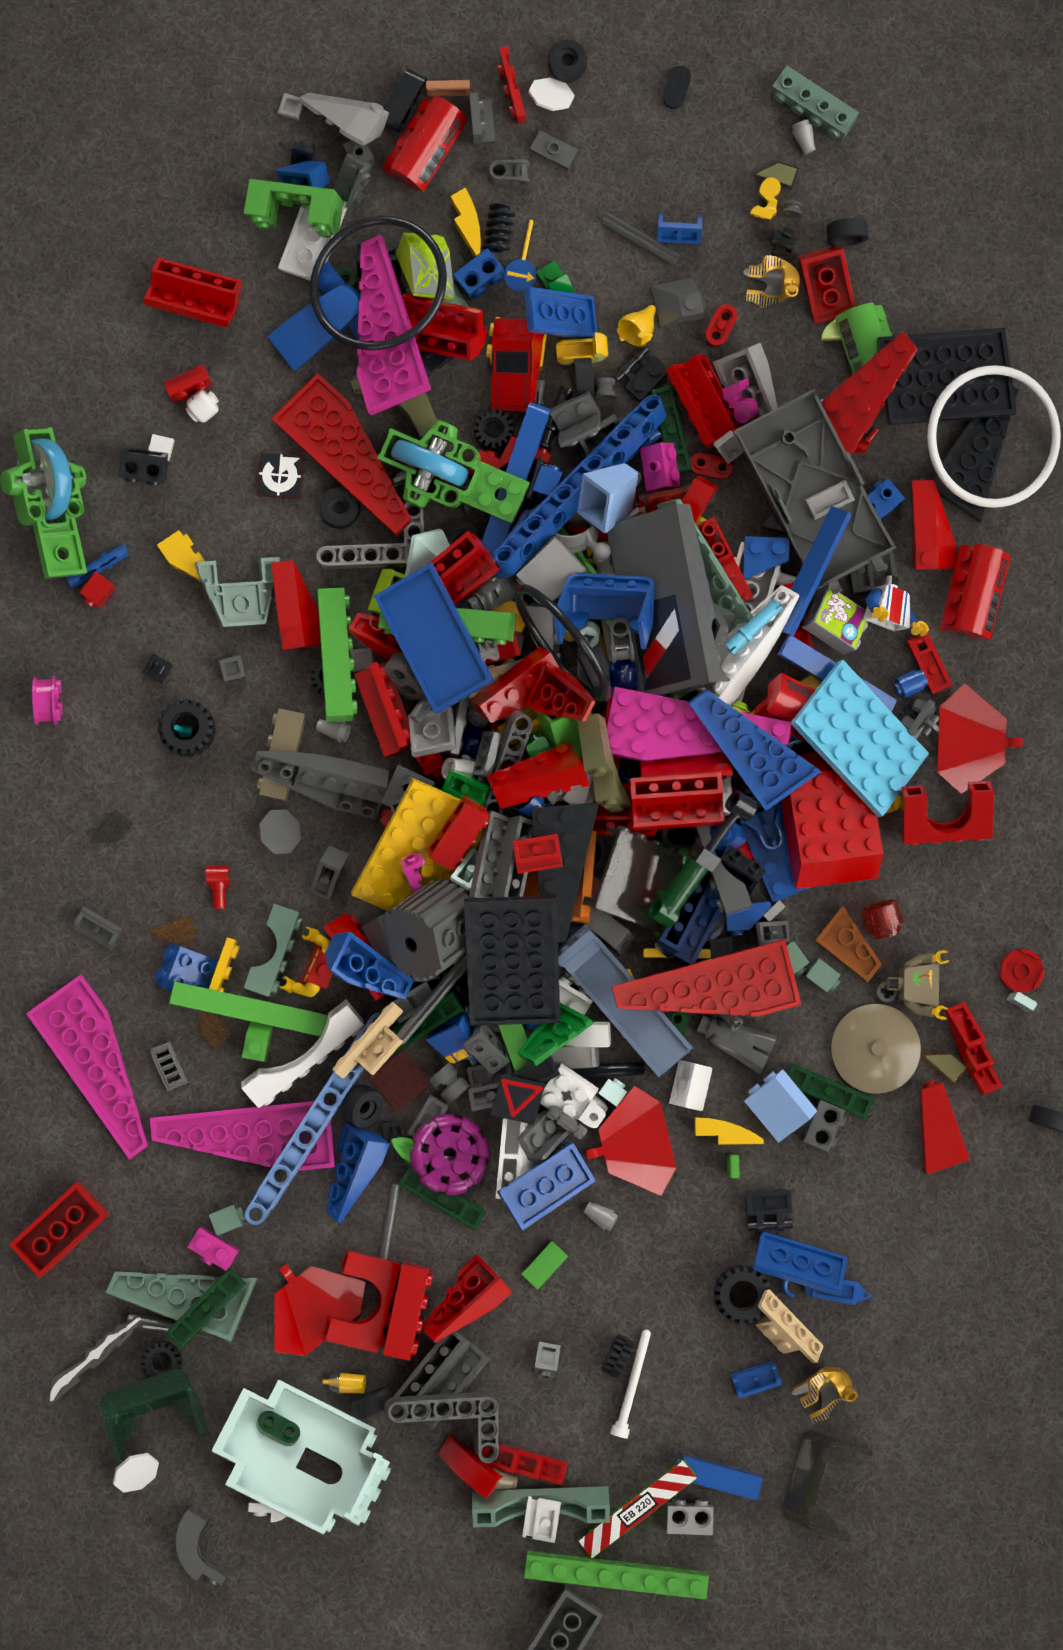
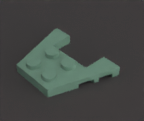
(238, 602)

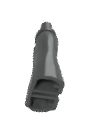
(493, 593)
(739, 1042)

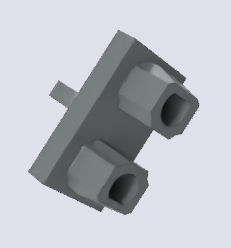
(924, 722)

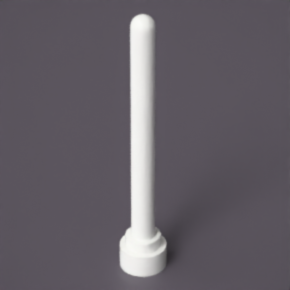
(621, 1427)

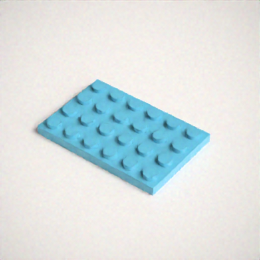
(859, 738)

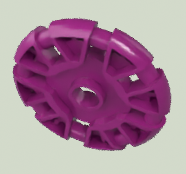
(461, 1147)

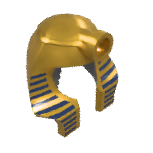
(780, 278)
(832, 1384)

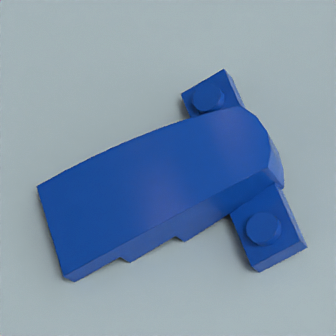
(303, 335)

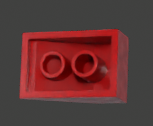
(826, 282)

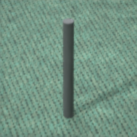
(389, 1221)

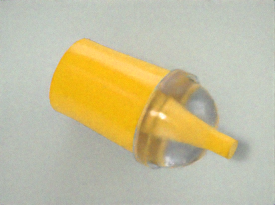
(346, 1383)

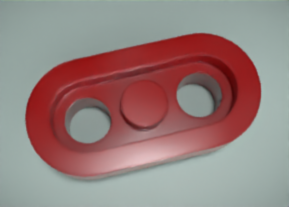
(721, 326)
(711, 465)

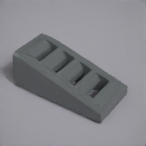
(161, 1069)

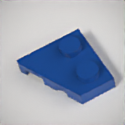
(763, 554)

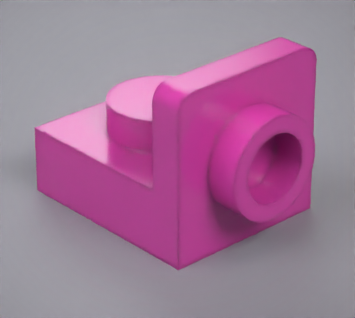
(410, 866)

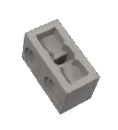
(688, 1524)

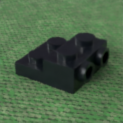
(742, 868)

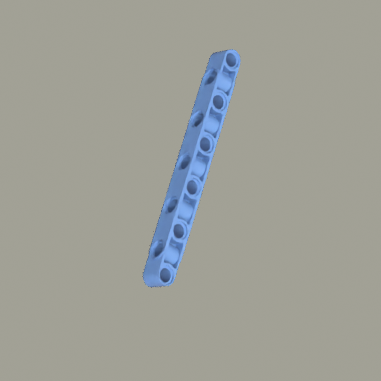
(297, 1151)

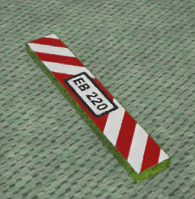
(638, 1508)

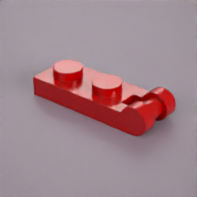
(929, 663)

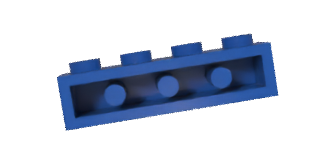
(885, 498)

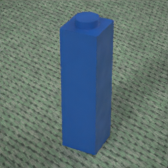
(724, 1477)

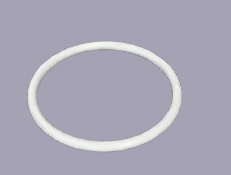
(1055, 431)

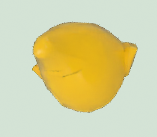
(637, 326)

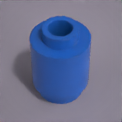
(910, 683)

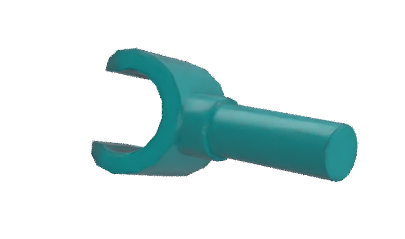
(185, 731)

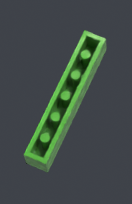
(480, 624)
(335, 655)

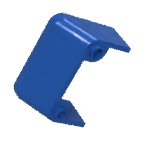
(608, 598)

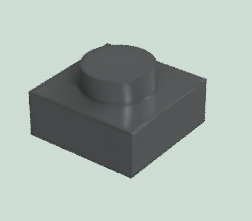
(232, 668)

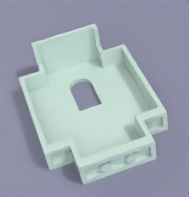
(269, 1471)

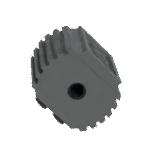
(427, 929)

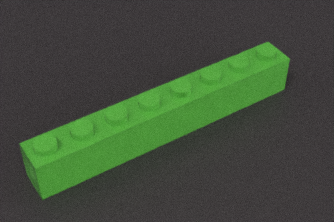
(616, 1575)

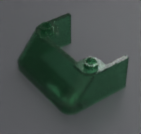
(127, 1402)

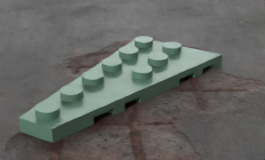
(721, 588)
(175, 1294)

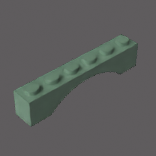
(583, 1503)

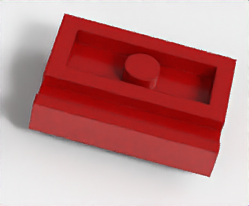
(537, 853)

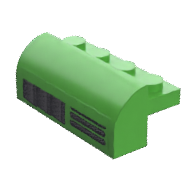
(859, 330)

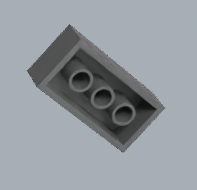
(567, 1623)

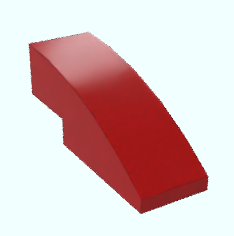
(469, 1466)

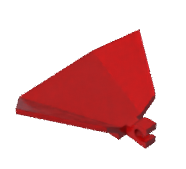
(970, 739)
(637, 1143)
(306, 1302)

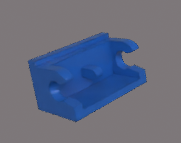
(679, 232)
(756, 1379)

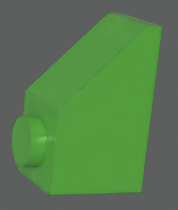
(257, 1041)

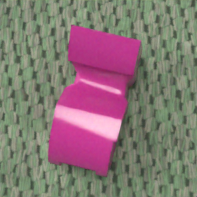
(744, 408)

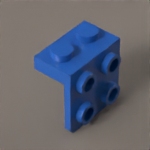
(184, 967)

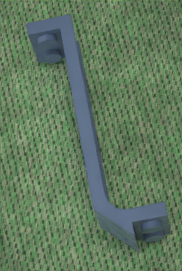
(646, 1030)

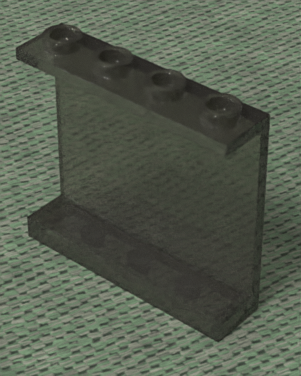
(634, 877)

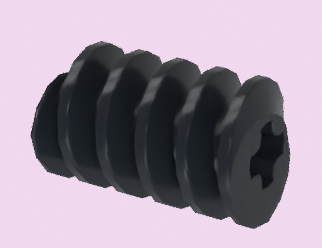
(497, 228)

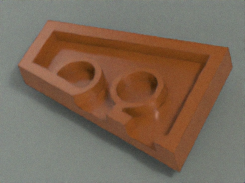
(847, 944)

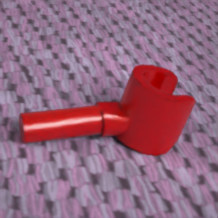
(863, 445)

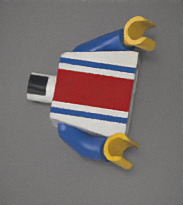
(891, 608)

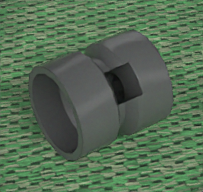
(449, 1083)

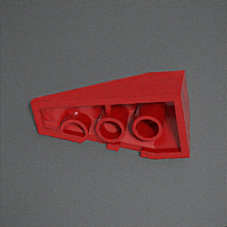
(931, 534)
(295, 608)

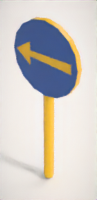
(521, 273)

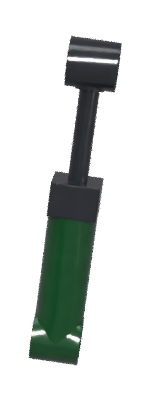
(667, 905)

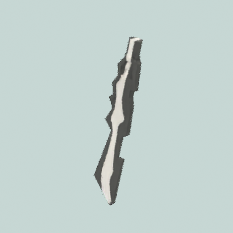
(93, 1357)

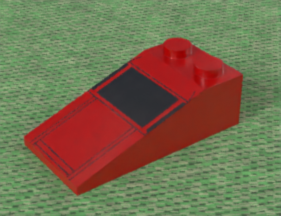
(514, 365)

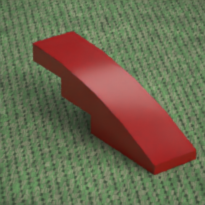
(972, 1048)
(528, 1464)

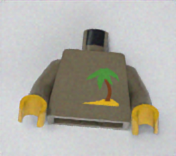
(919, 984)

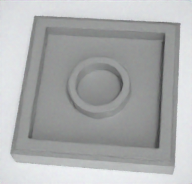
(433, 733)

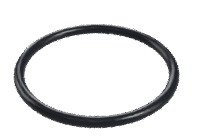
(414, 331)
(573, 631)

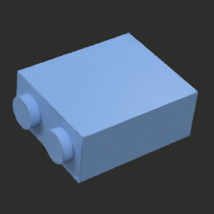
(780, 1105)

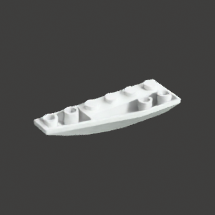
(749, 658)
(512, 1157)

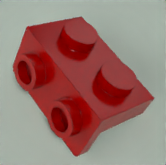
(187, 383)

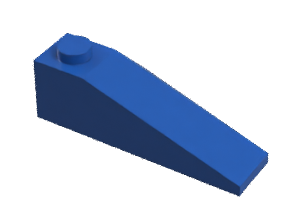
(364, 967)
(359, 1161)

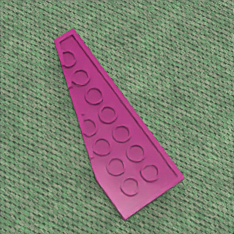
(396, 372)
(667, 728)
(86, 1045)
(246, 1134)

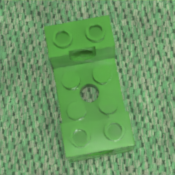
(265, 196)

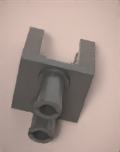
(399, 784)

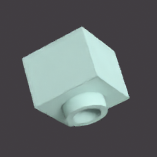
(613, 1091)

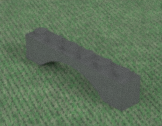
(731, 891)

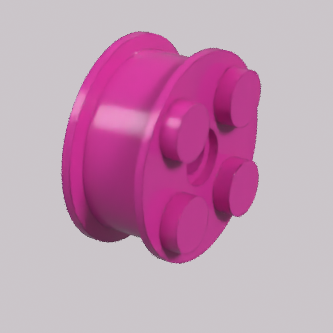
(45, 700)

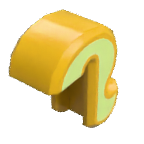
(572, 349)

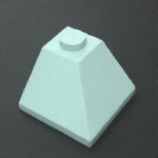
(425, 548)

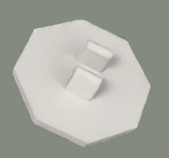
(551, 94)
(135, 1472)

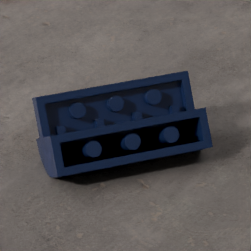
(693, 926)

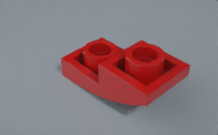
(432, 766)

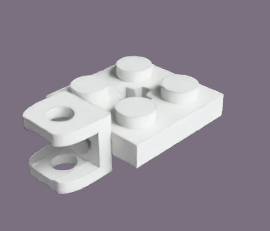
(582, 1105)

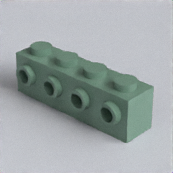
(814, 103)

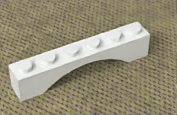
(267, 1082)

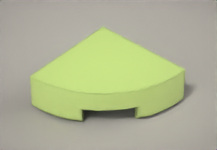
(831, 332)

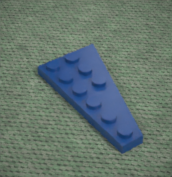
(760, 759)

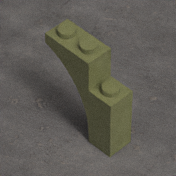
(416, 409)
(600, 764)

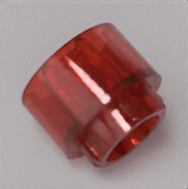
(883, 919)

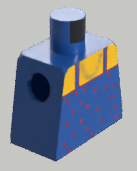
(450, 1039)

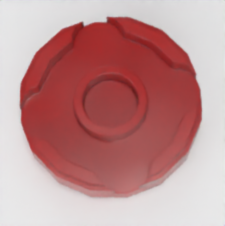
(1014, 974)

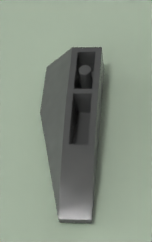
(327, 779)

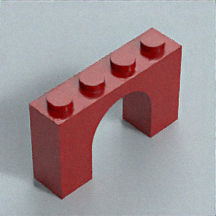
(972, 824)
(366, 1333)

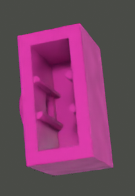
(660, 466)
(213, 1248)

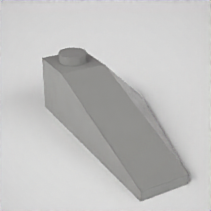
(356, 119)
(749, 364)

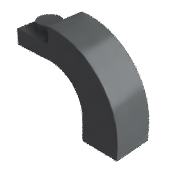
(189, 1552)

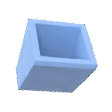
(607, 495)

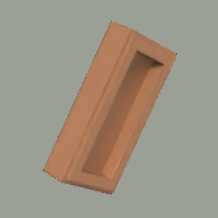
(448, 88)

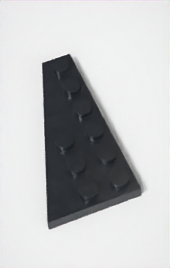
(974, 461)
(574, 830)

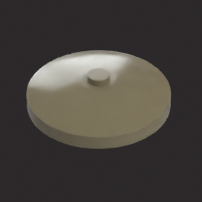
(875, 1048)

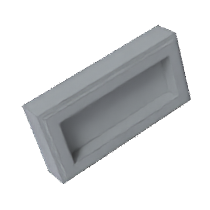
(836, 496)

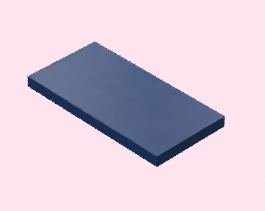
(433, 638)

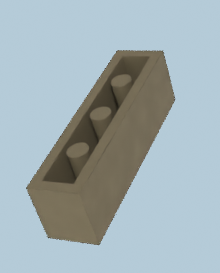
(286, 737)

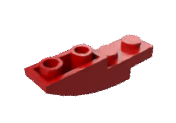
(723, 553)

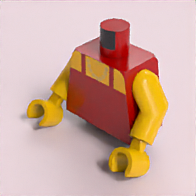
(316, 972)

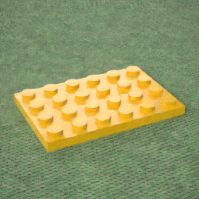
(409, 831)

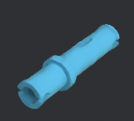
(753, 626)

